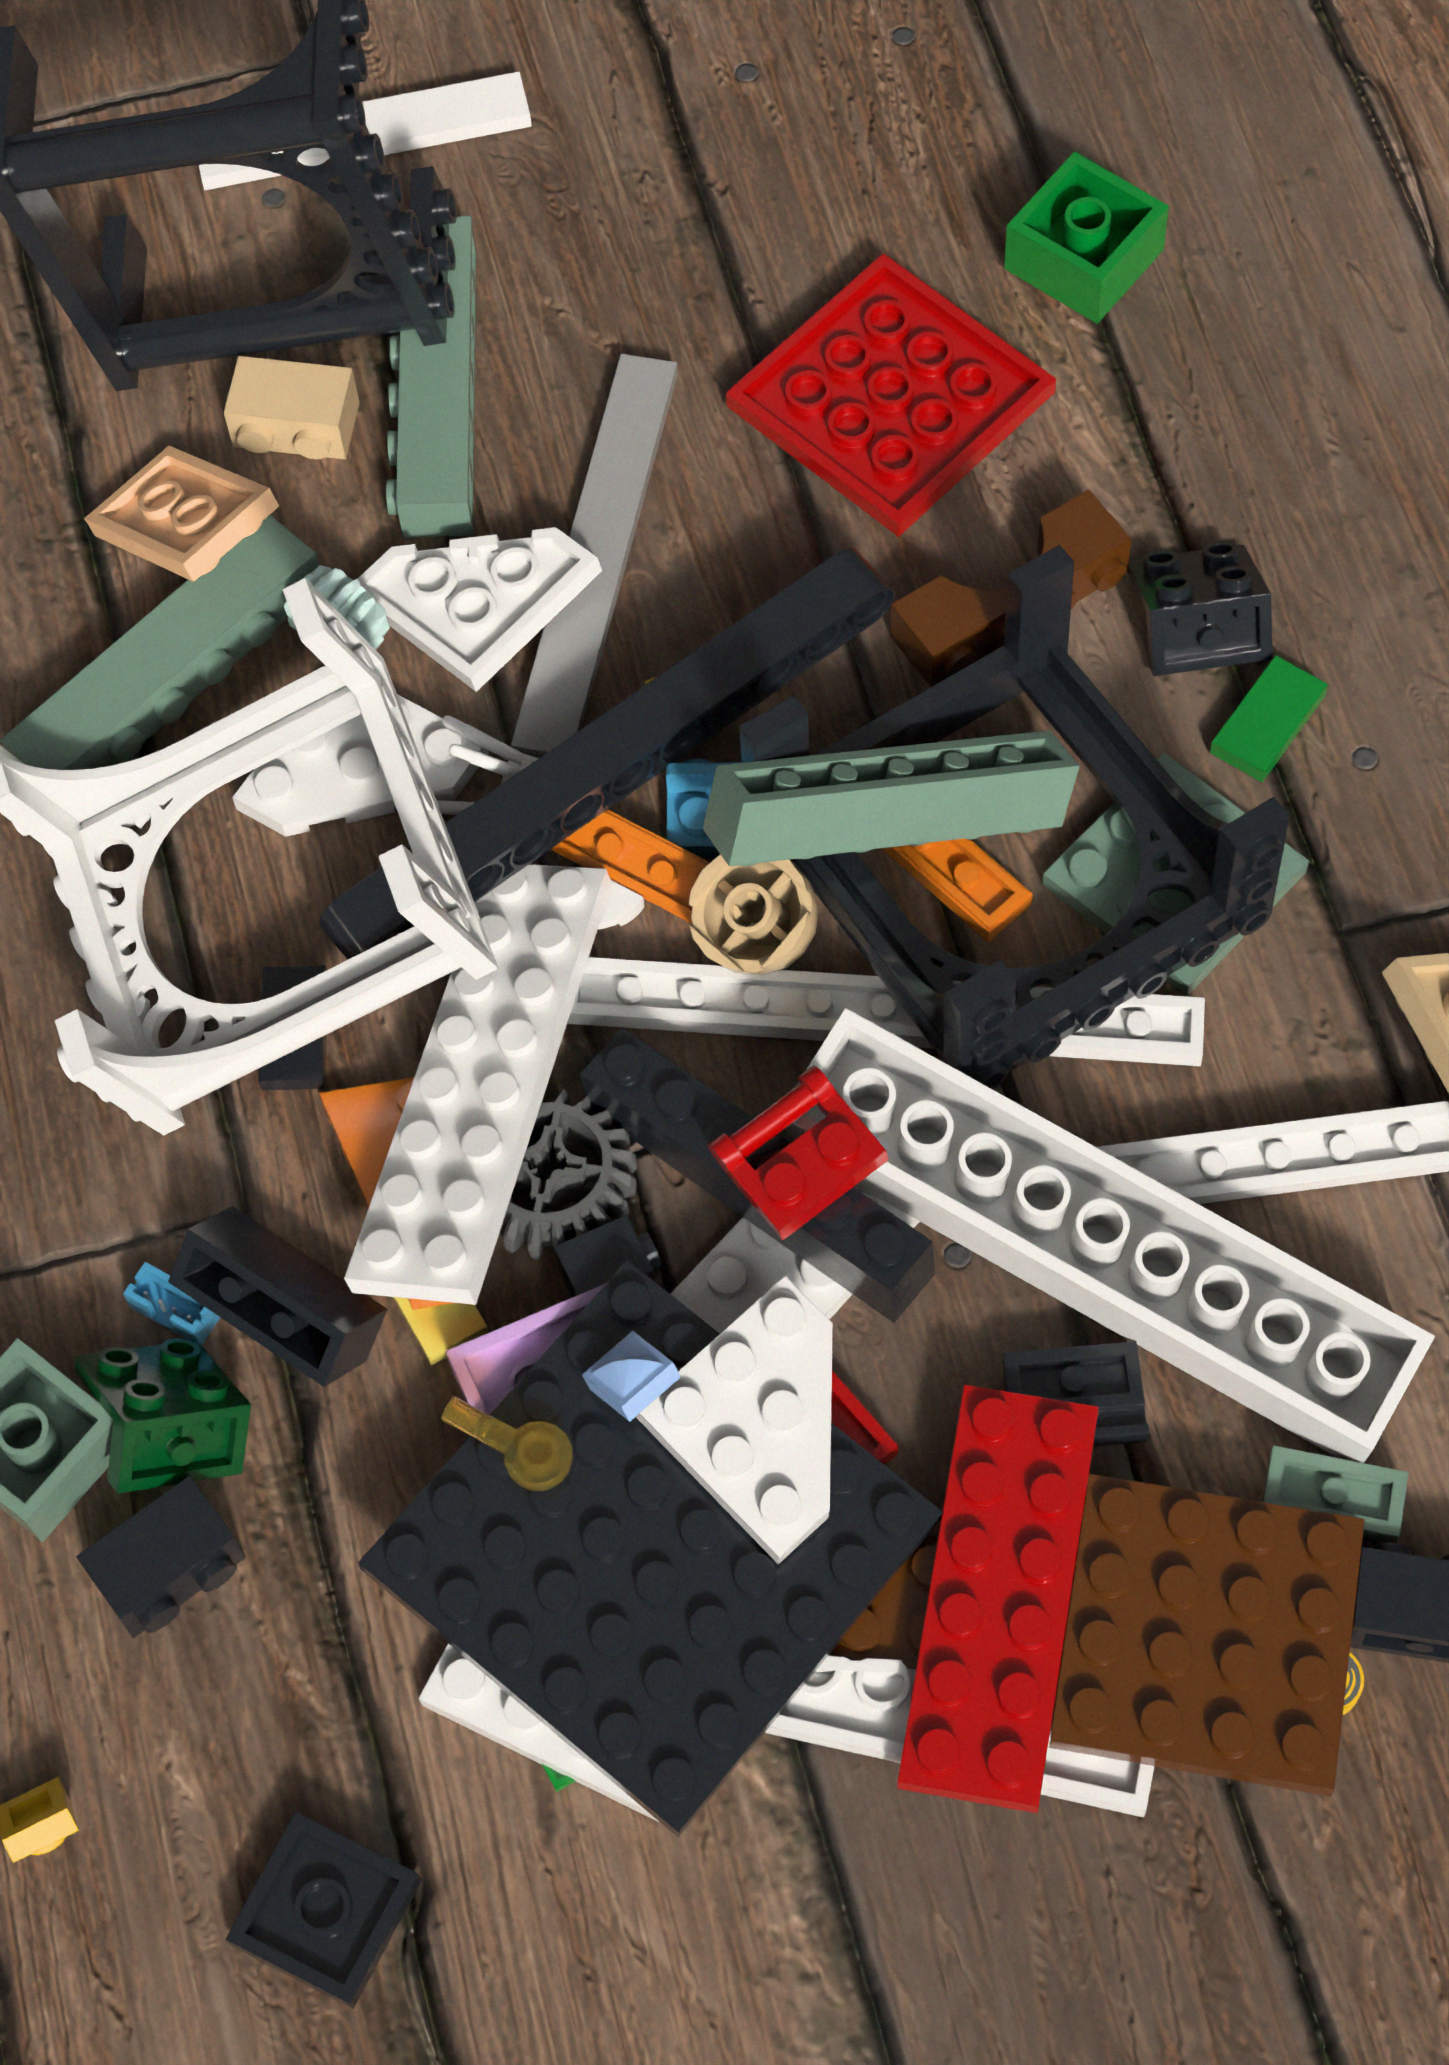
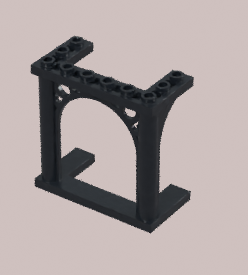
(294, 108)
(1222, 865)

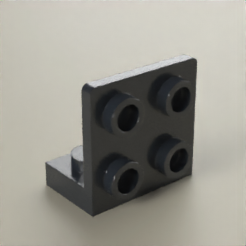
(1203, 608)

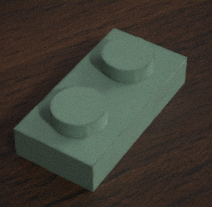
(1339, 1488)

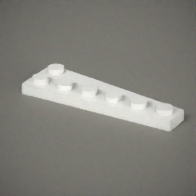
(867, 1709)

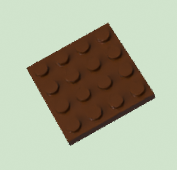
(1209, 1635)

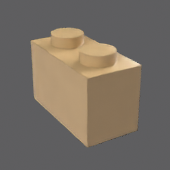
(291, 408)

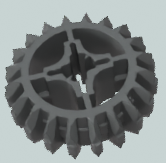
(598, 1187)

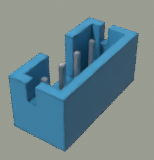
(168, 1305)

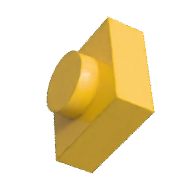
(37, 1820)

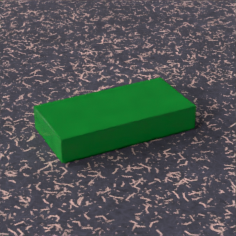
(1268, 718)

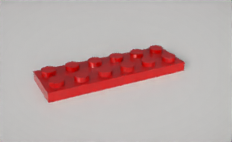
(999, 1600)

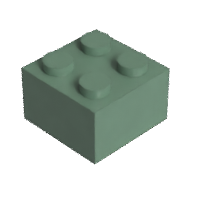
(50, 1441)

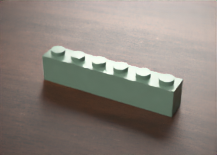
(437, 412)
(166, 657)
(888, 797)

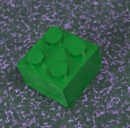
(1085, 237)

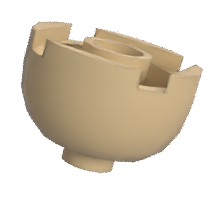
(753, 915)

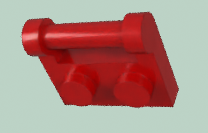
(810, 1169)

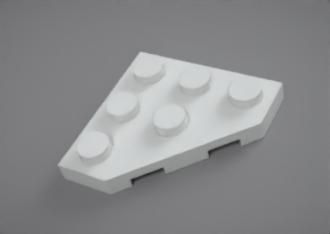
(479, 596)
(343, 777)
(758, 1419)

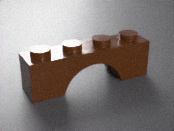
(954, 625)

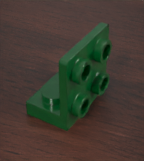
(169, 1414)

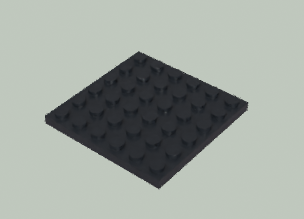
(626, 1590)

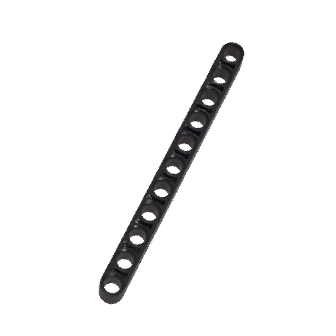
(635, 739)

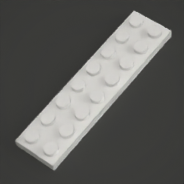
(479, 1092)

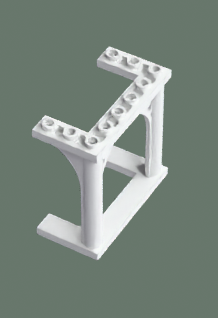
(91, 809)

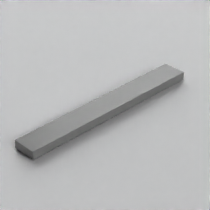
(605, 527)

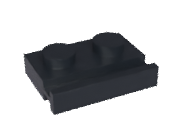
(1090, 1376)

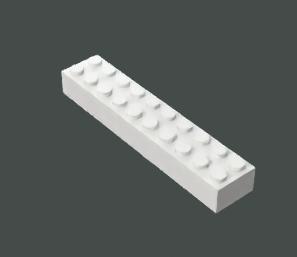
(1121, 1245)

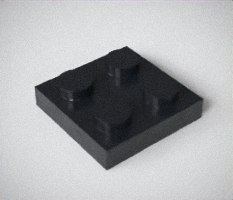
(324, 1910)

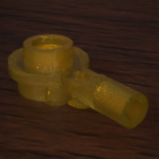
(534, 1454)

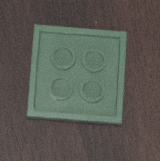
(1102, 871)

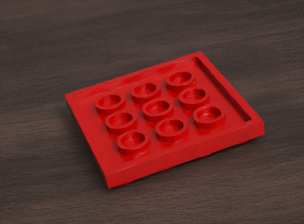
(891, 394)

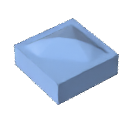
(631, 1376)

